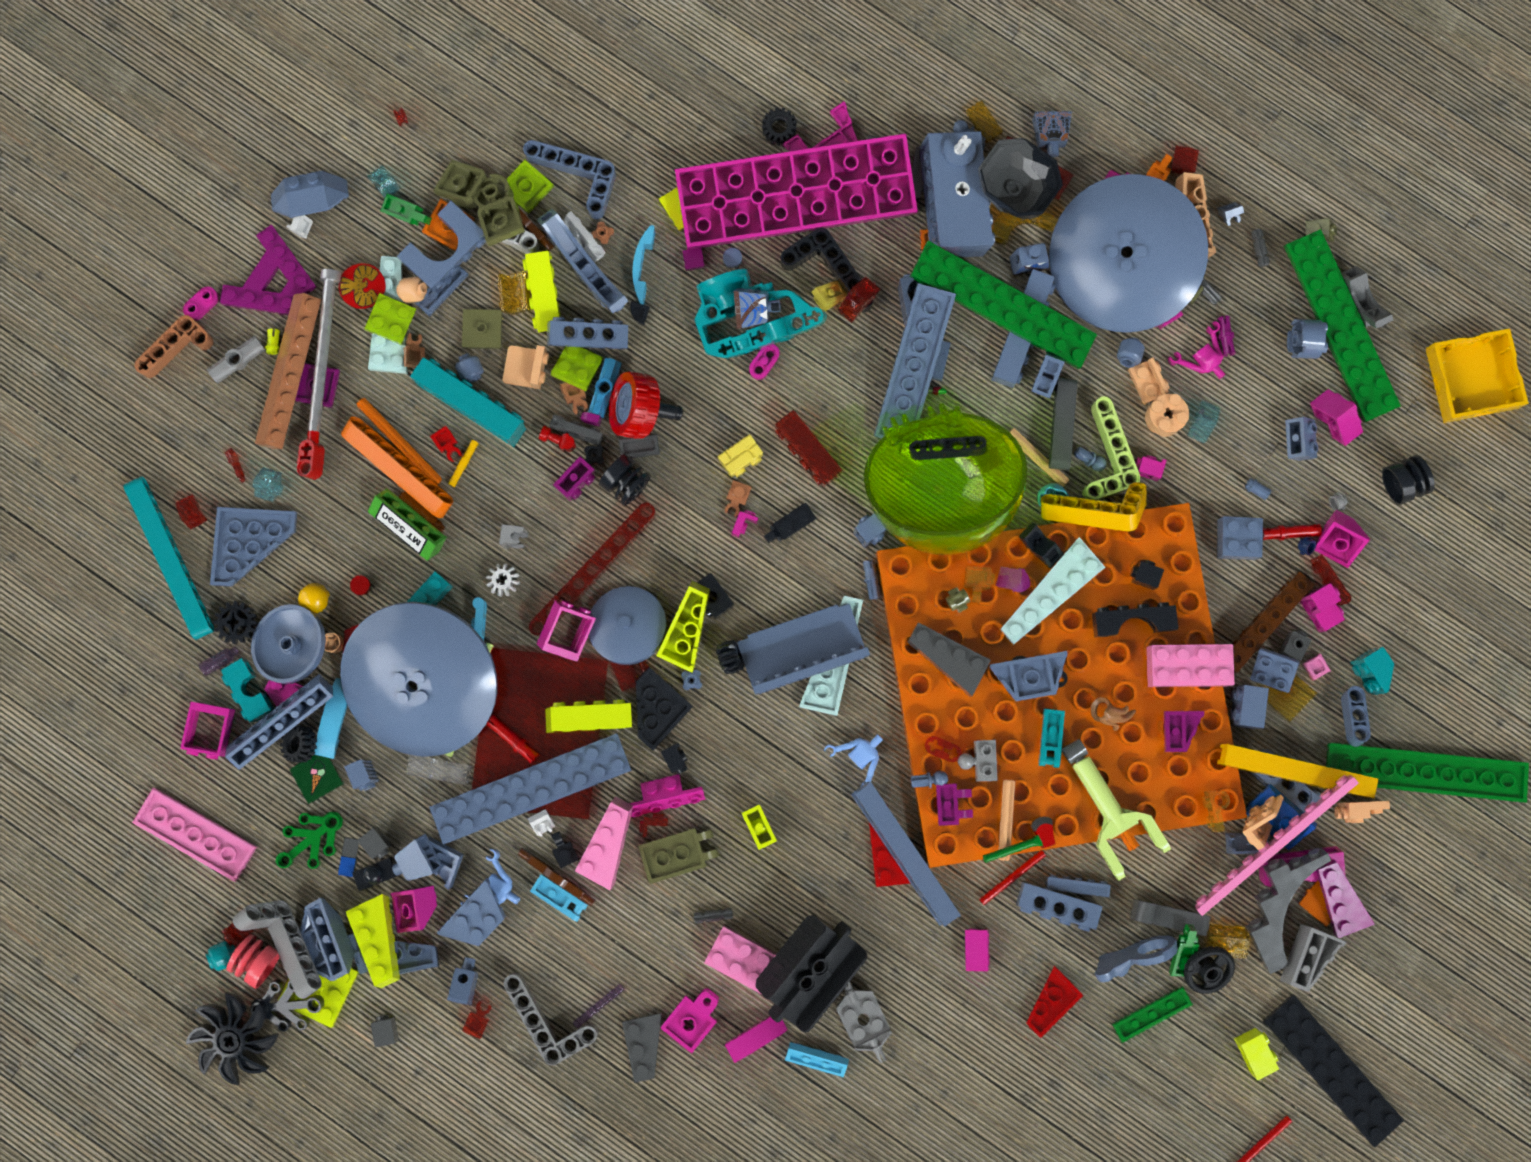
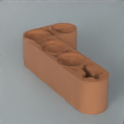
(171, 350)

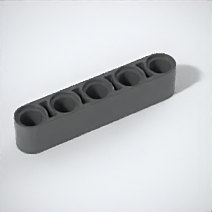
(1063, 424)

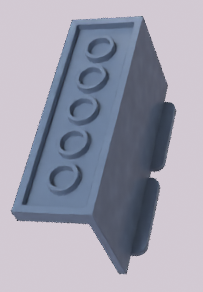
(802, 648)

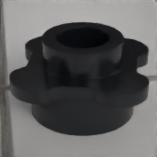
(590, 451)

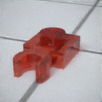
(476, 1022)

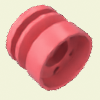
(250, 959)

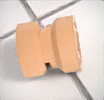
(331, 644)

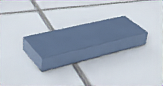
(435, 299)

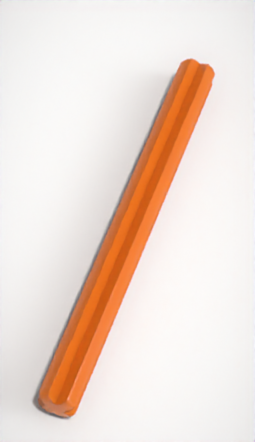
(402, 445)

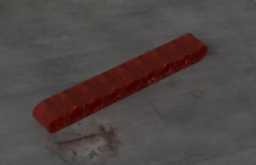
(596, 559)

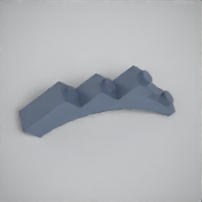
(584, 267)

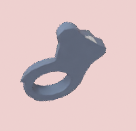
(1120, 961)

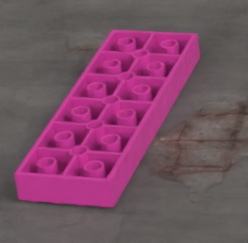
(796, 191)

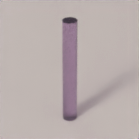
(598, 1006)

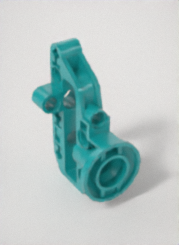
(719, 293)

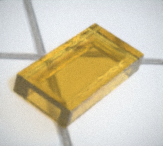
(984, 121)

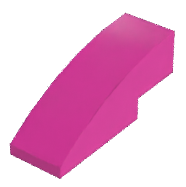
(754, 1038)

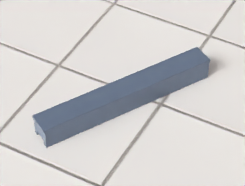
(905, 854)

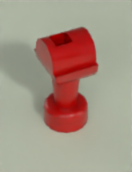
(564, 441)

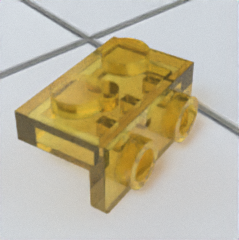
(513, 293)
(1231, 938)

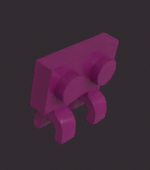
(948, 804)

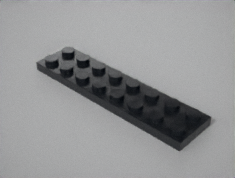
(1333, 1070)

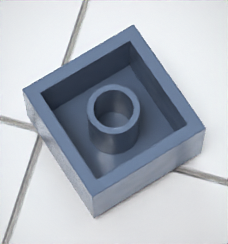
(1239, 538)
(1248, 707)

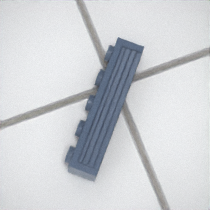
(1077, 886)

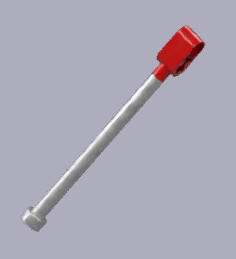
(310, 451)

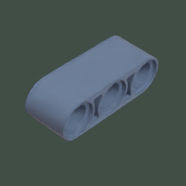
(1351, 724)

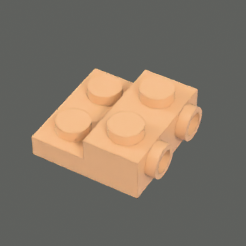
(1358, 811)

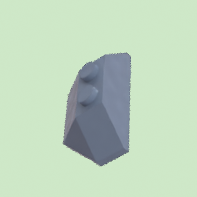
(308, 194)
(326, 940)

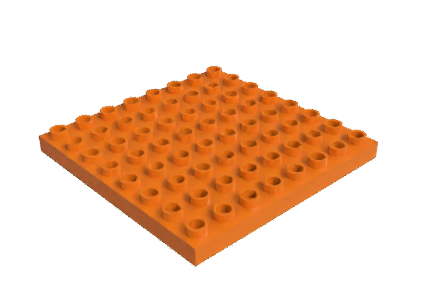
(1111, 667)

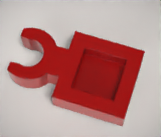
(445, 442)

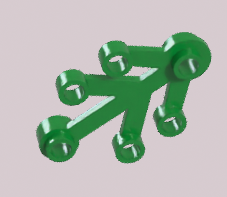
(312, 838)

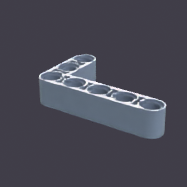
(577, 169)

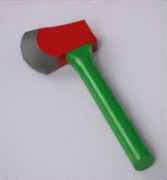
(1044, 837)

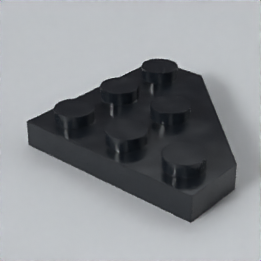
(657, 708)

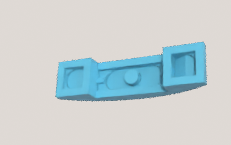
(645, 242)
(331, 723)

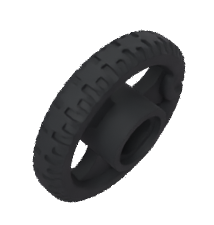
(1209, 969)

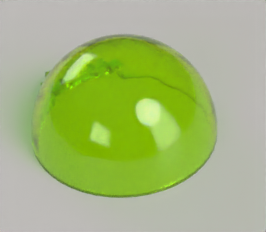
(945, 502)

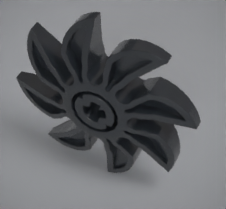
(221, 1034)

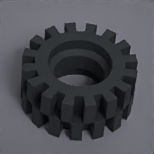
(776, 115)
(306, 745)

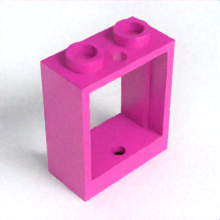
(574, 651)
(191, 724)

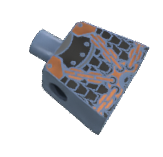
(1052, 130)

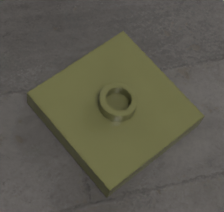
(482, 329)

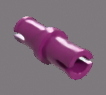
(1226, 336)

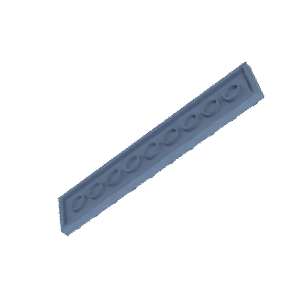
(530, 788)

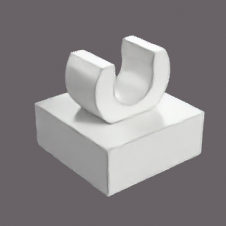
(300, 226)
(541, 822)

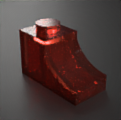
(858, 299)

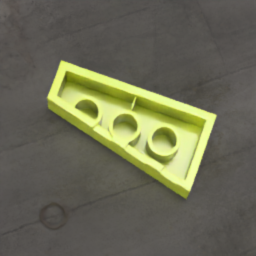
(542, 288)

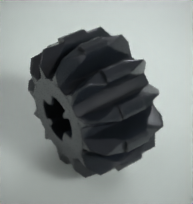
(730, 657)

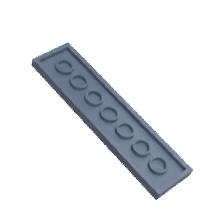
(916, 356)

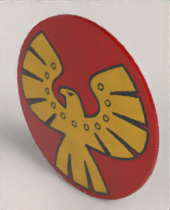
(361, 285)

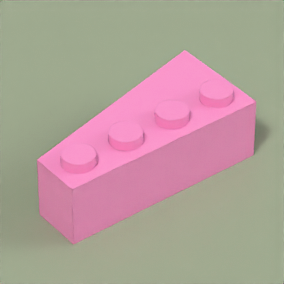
(604, 851)

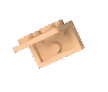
(525, 366)
(1257, 825)

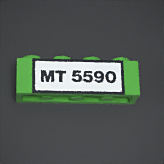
(406, 524)

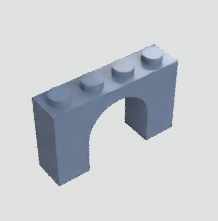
(436, 272)

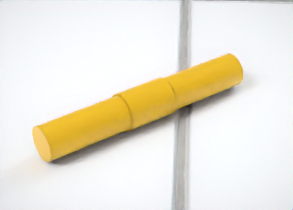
(463, 463)

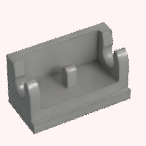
(510, 536)

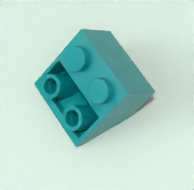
(1375, 670)

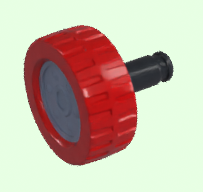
(637, 405)

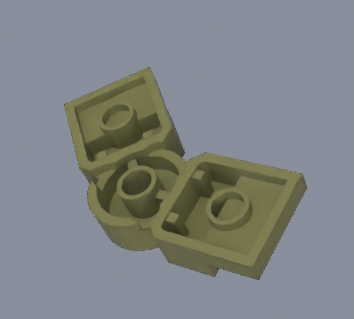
(492, 195)

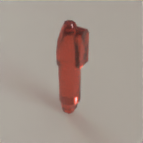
(234, 460)

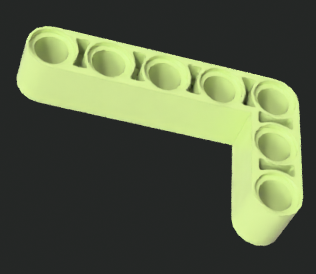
(1113, 453)

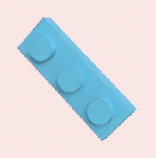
(816, 1059)

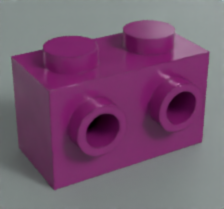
(575, 478)

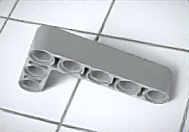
(287, 940)
(543, 1025)

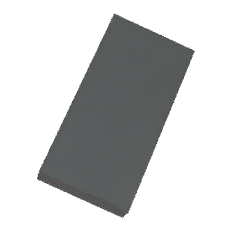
(640, 447)

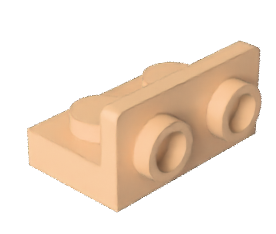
(1149, 380)

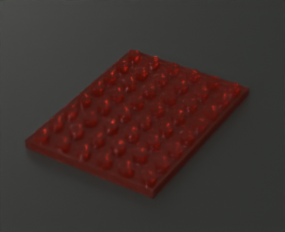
(524, 690)

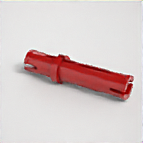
(1284, 532)
(512, 739)

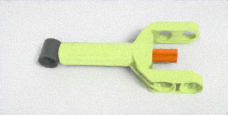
(1116, 819)

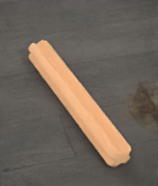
(1038, 458)
(1006, 816)

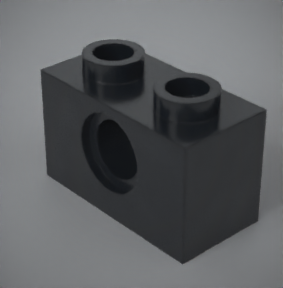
(723, 601)

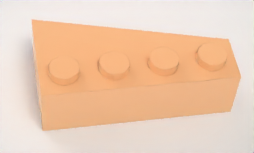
(1194, 189)

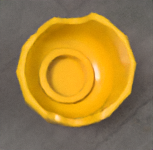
(314, 597)

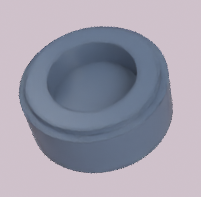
(732, 258)

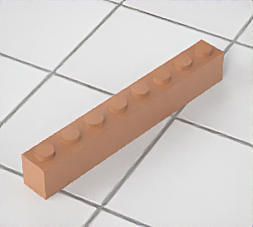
(288, 371)

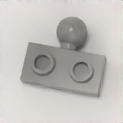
(984, 760)

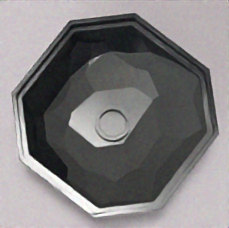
(1020, 178)

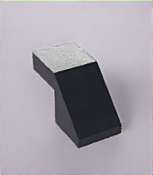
(1040, 545)

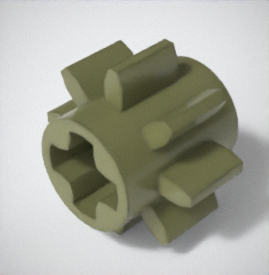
(958, 599)

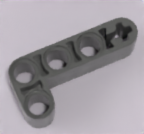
(1169, 917)

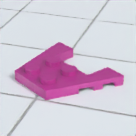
(842, 135)

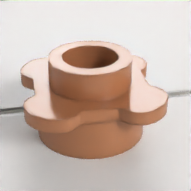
(608, 231)

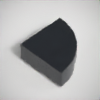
(639, 312)

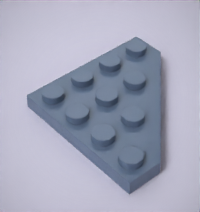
(246, 539)

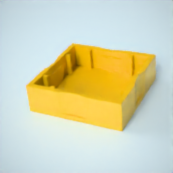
(1476, 375)

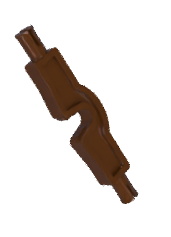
(530, 227)
(555, 877)

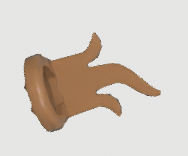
(1111, 714)

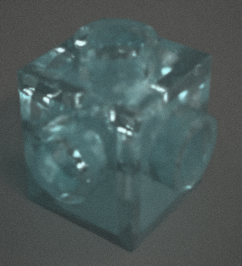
(267, 484)

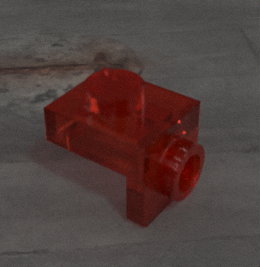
(190, 512)
(656, 820)

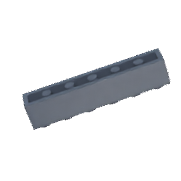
(1015, 348)

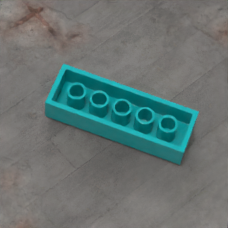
(468, 402)

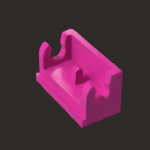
(977, 950)

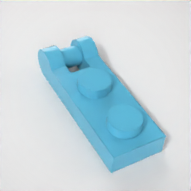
(479, 621)
(558, 897)

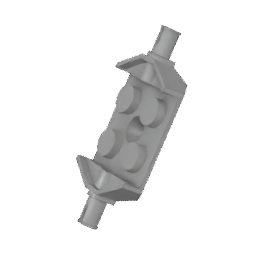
(868, 1036)

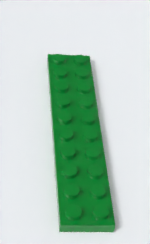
(1004, 305)
(1346, 331)
(1434, 772)

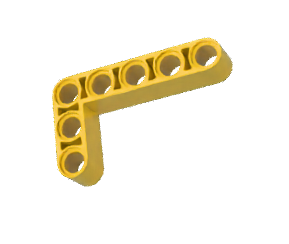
(1097, 513)

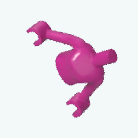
(1206, 357)

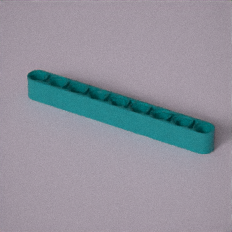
(169, 558)

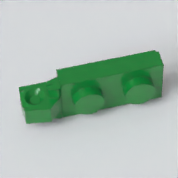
(404, 210)
(1187, 945)

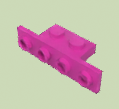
(665, 794)

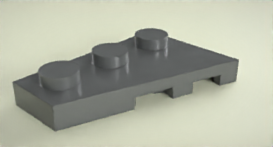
(642, 1045)

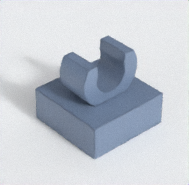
(1229, 211)

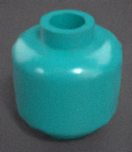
(219, 955)

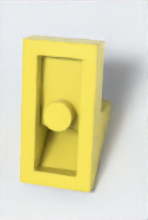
(829, 295)

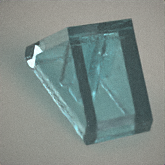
(383, 181)
(1203, 422)

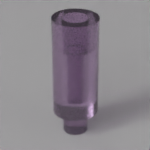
(218, 660)

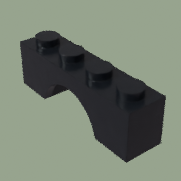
(1160, 618)

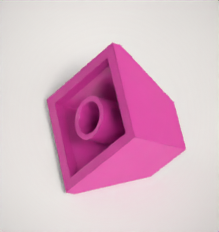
(1341, 539)
(413, 908)

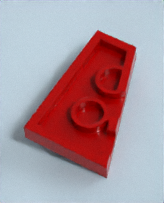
(1053, 1003)

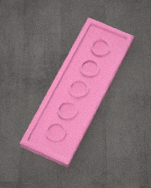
(194, 834)

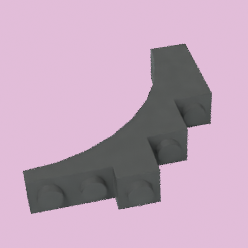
(1273, 904)

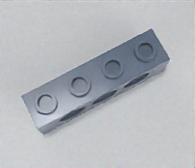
(556, 335)
(1293, 789)
(1090, 911)

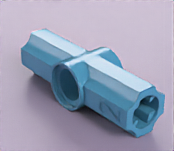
(607, 377)

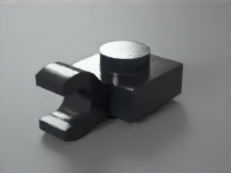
(564, 853)

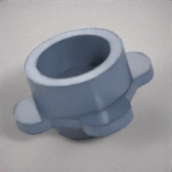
(687, 676)

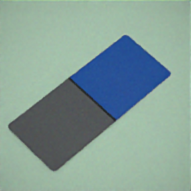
(348, 857)

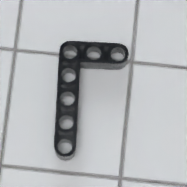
(822, 249)

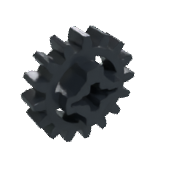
(235, 614)

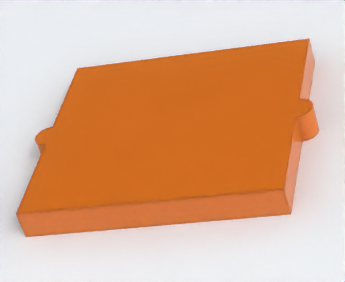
(1315, 904)

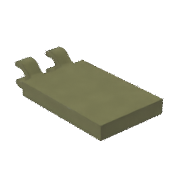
(675, 855)

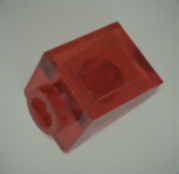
(234, 935)

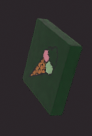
(316, 777)

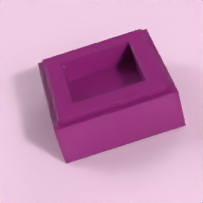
(693, 259)

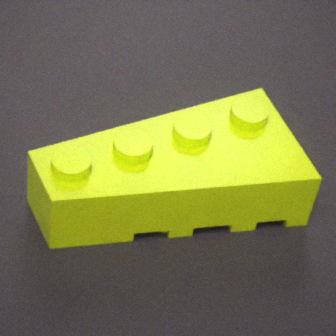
(684, 634)
(588, 717)
(375, 938)

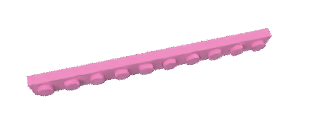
(1281, 838)

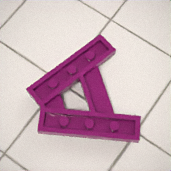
(253, 292)

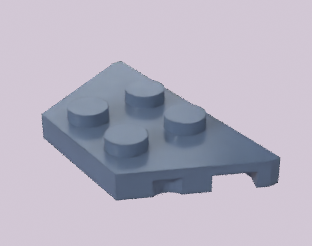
(1031, 676)
(475, 917)

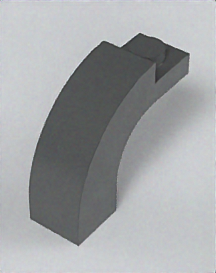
(1368, 308)

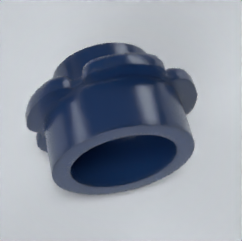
(1306, 546)

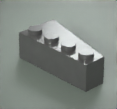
(954, 660)

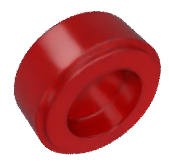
(360, 585)

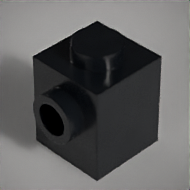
(1146, 574)

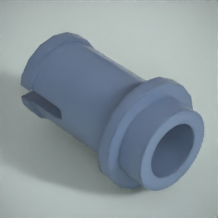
(1257, 488)

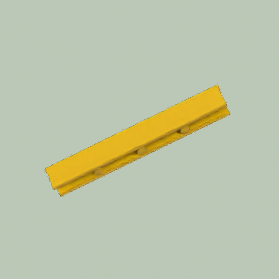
(1293, 770)

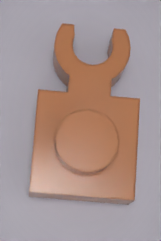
(413, 353)
(574, 395)
(737, 495)

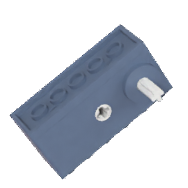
(953, 194)

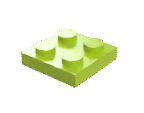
(528, 186)
(390, 319)
(577, 367)

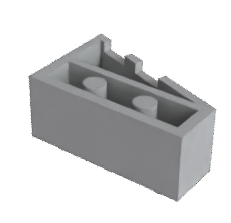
(1309, 957)

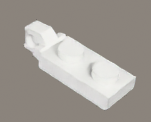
(583, 236)

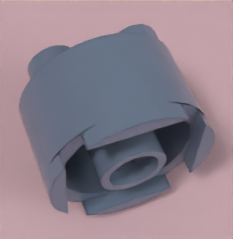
(1307, 338)

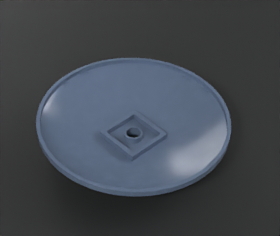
(1165, 261)
(443, 659)

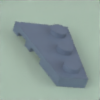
(415, 956)

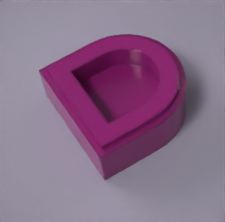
(591, 419)

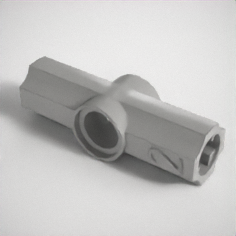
(226, 367)

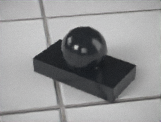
(374, 874)

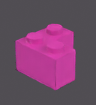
(1339, 415)
(1322, 607)

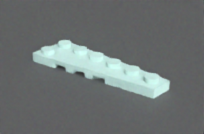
(385, 354)
(1063, 580)
(826, 689)

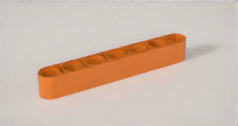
(397, 467)

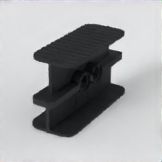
(809, 999)

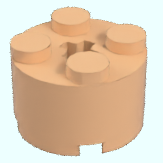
(1164, 425)

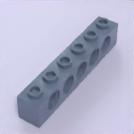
(279, 721)

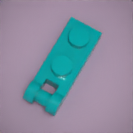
(1051, 737)

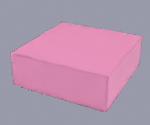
(1316, 667)

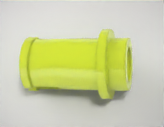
(272, 342)

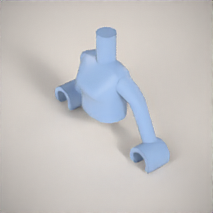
(861, 754)
(500, 886)

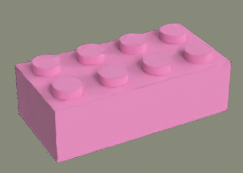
(1190, 665)
(739, 957)

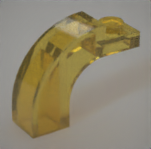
(1006, 223)

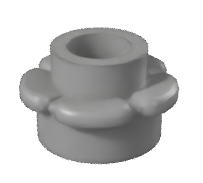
(1338, 501)

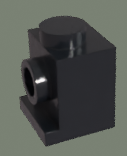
(675, 759)

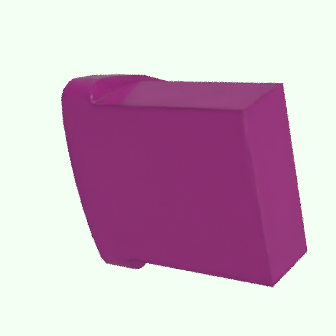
(1013, 579)

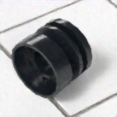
(1408, 479)
(628, 482)

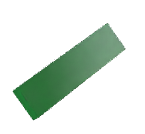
(1152, 1014)

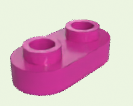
(201, 304)
(764, 362)

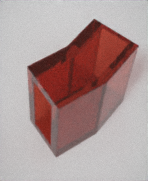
(1184, 160)

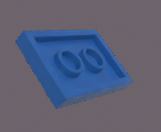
(1286, 813)

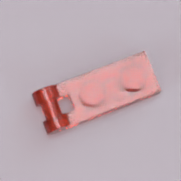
(1322, 567)

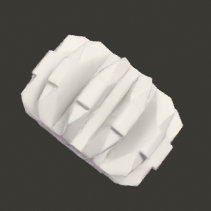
(509, 582)

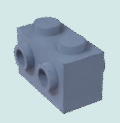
(1301, 438)
(869, 530)

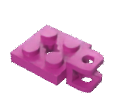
(699, 1012)

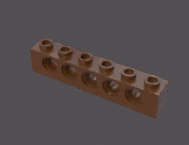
(1269, 618)

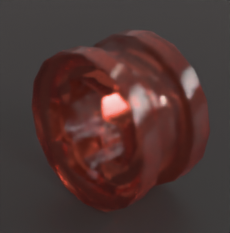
(401, 116)

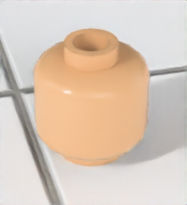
(411, 289)

